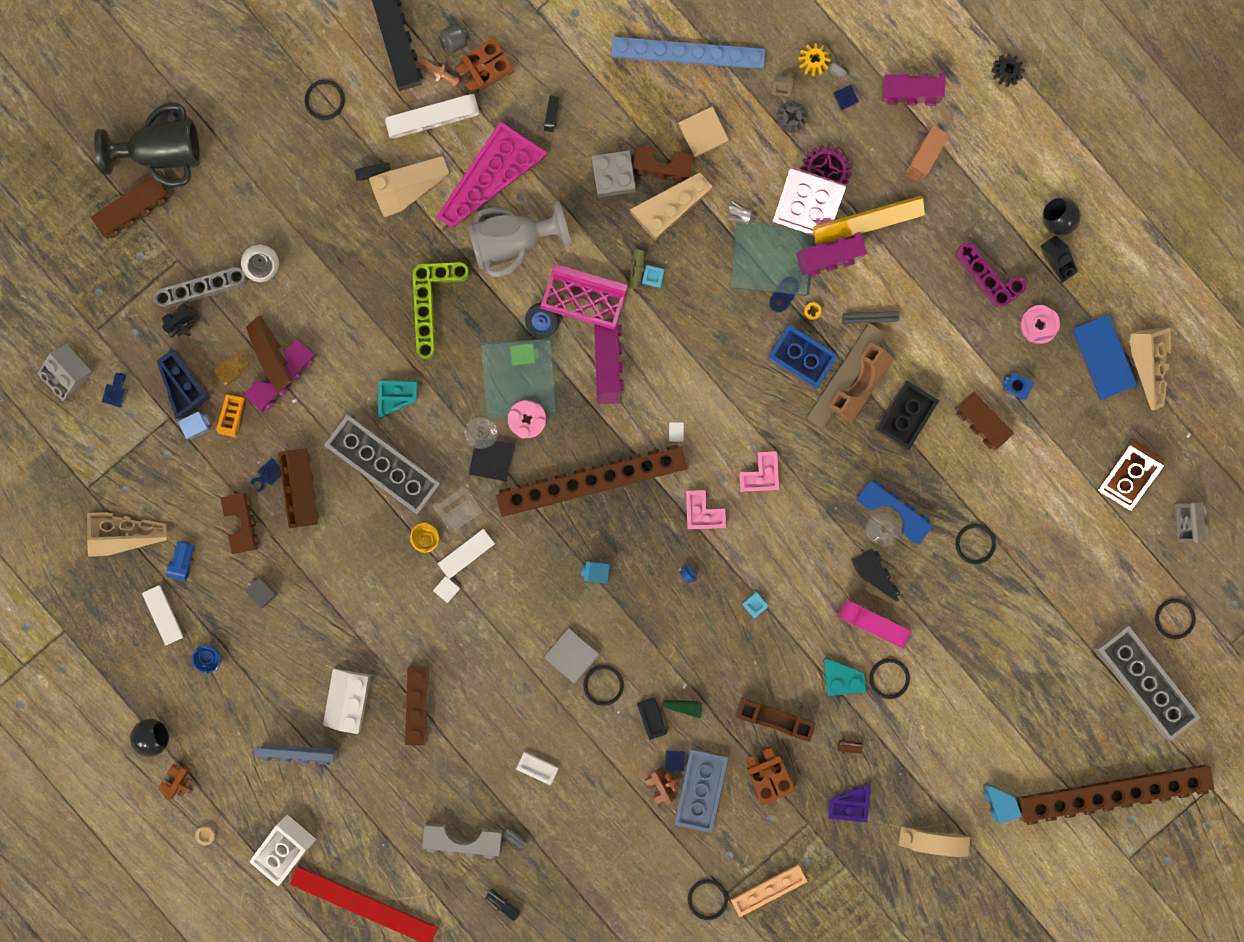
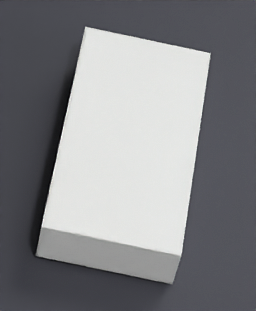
(537, 768)

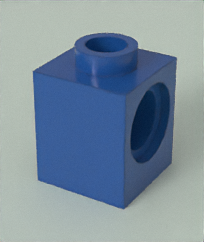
(1026, 386)

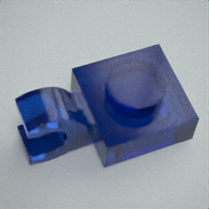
(114, 393)

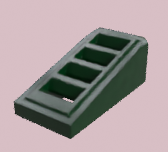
(691, 708)

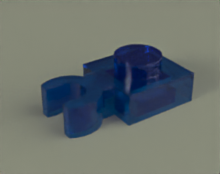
(269, 473)

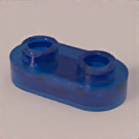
(784, 298)

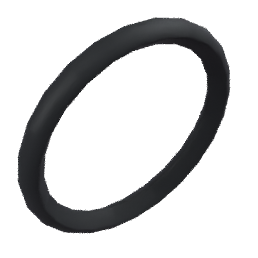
(307, 103)
(958, 546)
(1192, 621)
(872, 675)
(620, 680)
(690, 899)

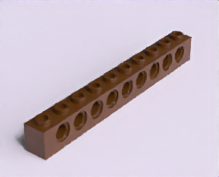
(507, 507)
(1202, 785)

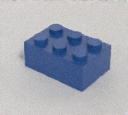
(802, 357)

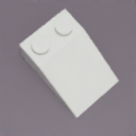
(282, 850)

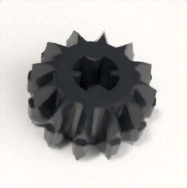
(1004, 63)

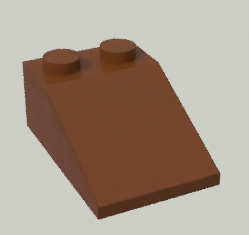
(1131, 474)

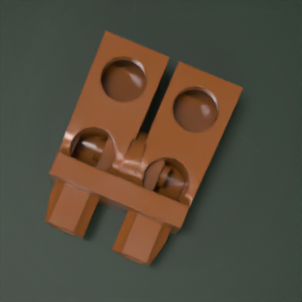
(485, 64)
(769, 770)

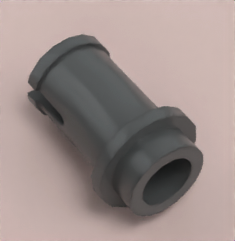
(515, 839)

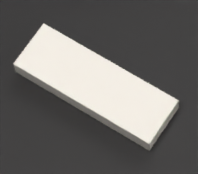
(466, 553)
(163, 615)

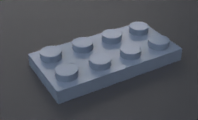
(304, 754)
(701, 790)

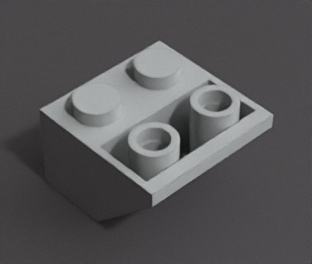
(64, 372)

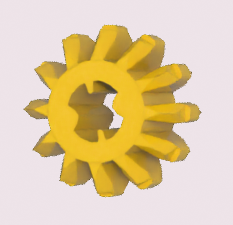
(818, 65)

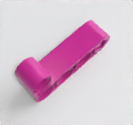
(874, 623)

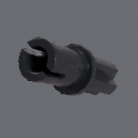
(503, 905)

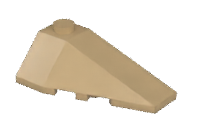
(403, 186)
(1150, 354)
(114, 534)

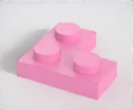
(765, 478)
(698, 516)

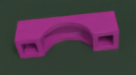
(297, 358)

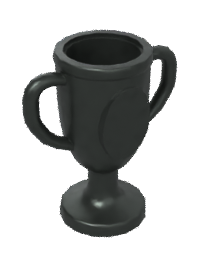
(154, 146)

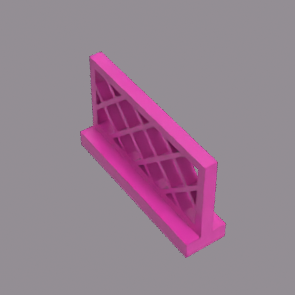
(585, 282)

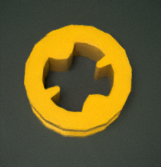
(807, 308)

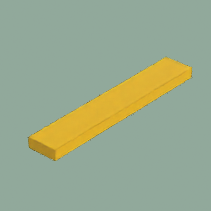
(869, 220)

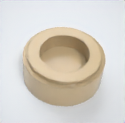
(205, 835)

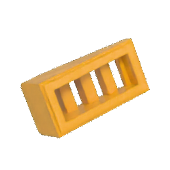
(237, 417)

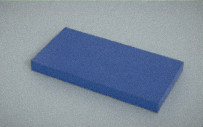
(1104, 357)

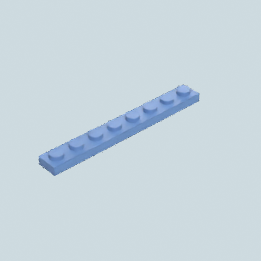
(688, 53)

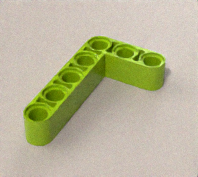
(427, 302)

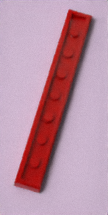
(363, 905)

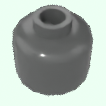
(453, 38)

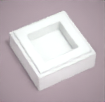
(446, 589)

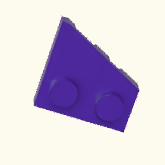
(850, 805)

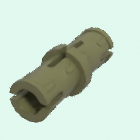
(637, 269)

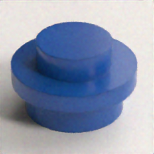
(688, 574)

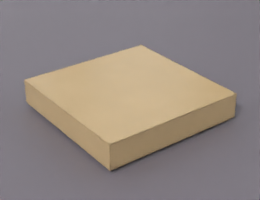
(703, 132)

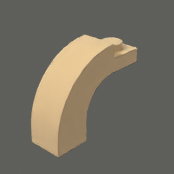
(934, 843)

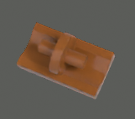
(665, 785)
(171, 789)

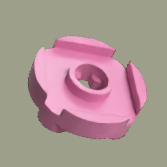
(1045, 315)
(525, 429)

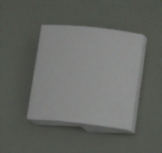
(572, 656)

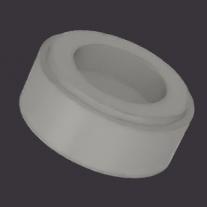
(837, 71)

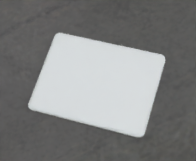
(676, 432)

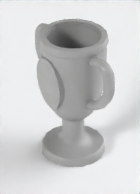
(511, 237)

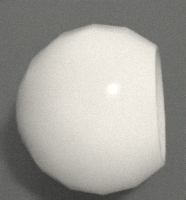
(257, 270)

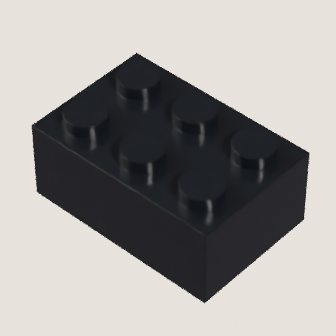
(906, 415)

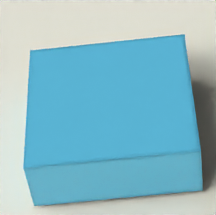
(653, 276)
(755, 605)

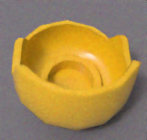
(424, 537)

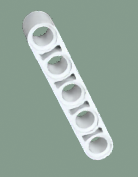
(432, 116)

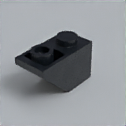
(1059, 258)

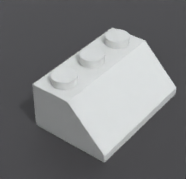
(346, 701)

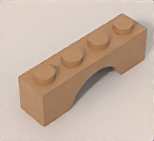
(873, 366)

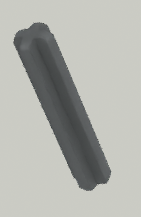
(870, 317)

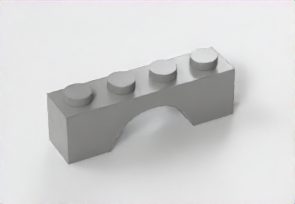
(438, 838)

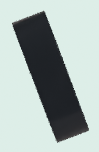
(551, 114)
(370, 171)

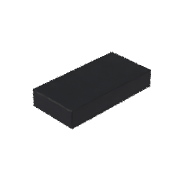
(651, 718)

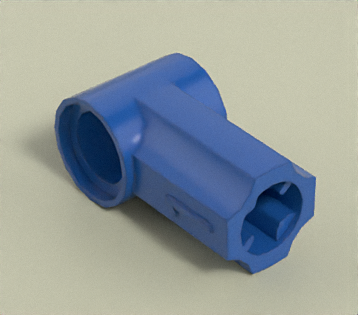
(179, 566)

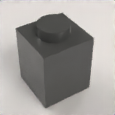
(260, 592)

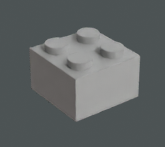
(613, 174)

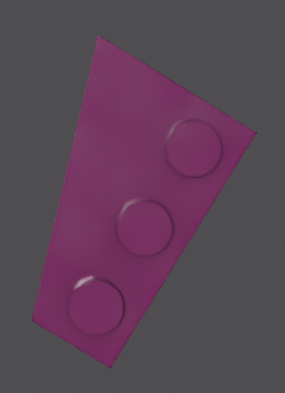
(913, 89)
(831, 255)

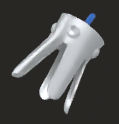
(744, 215)

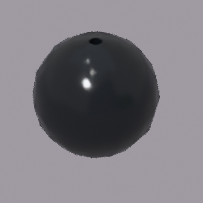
(1061, 216)
(149, 737)

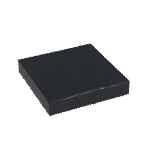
(492, 461)

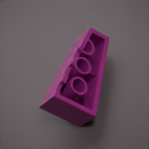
(608, 364)

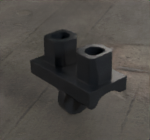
(181, 323)

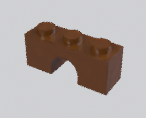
(646, 164)
(239, 506)

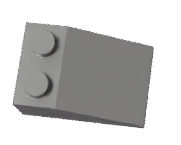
(1191, 522)

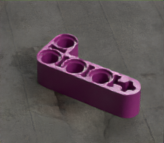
(987, 272)

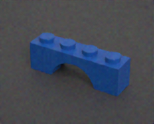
(913, 526)

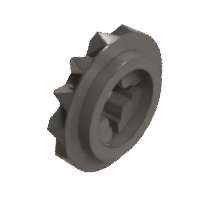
(792, 126)

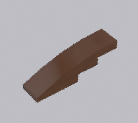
(267, 352)

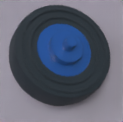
(541, 322)

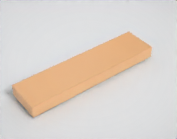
(769, 890)

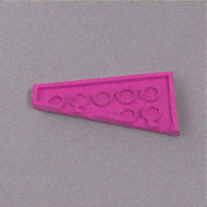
(495, 167)

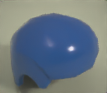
(206, 658)

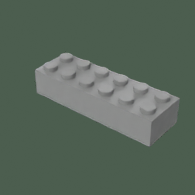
(383, 464)
(1146, 682)

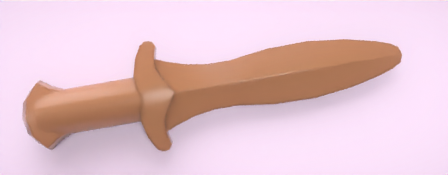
(438, 72)

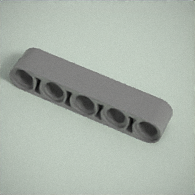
(191, 288)

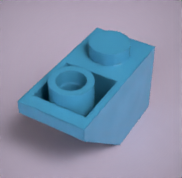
(595, 572)
(1003, 804)

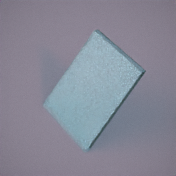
(768, 260)
(517, 373)

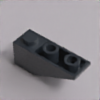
(869, 568)

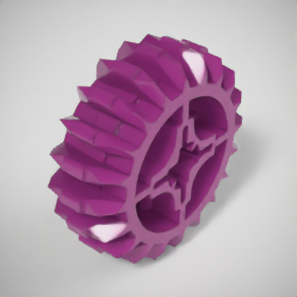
(828, 154)

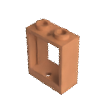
(927, 154)

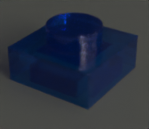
(845, 97)
(674, 760)

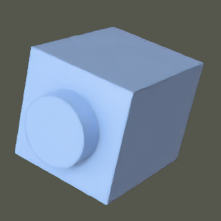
(195, 425)

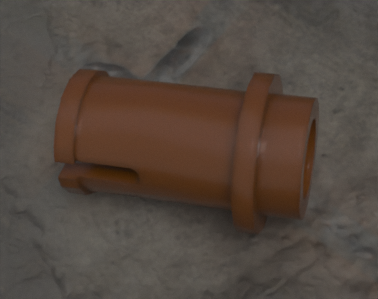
(850, 746)

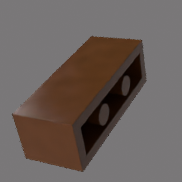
(983, 421)

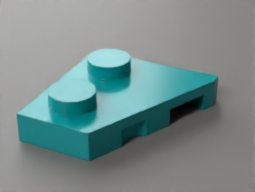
(395, 395)
(842, 679)

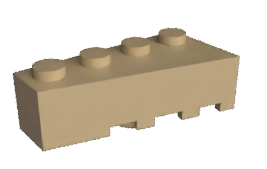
(671, 205)

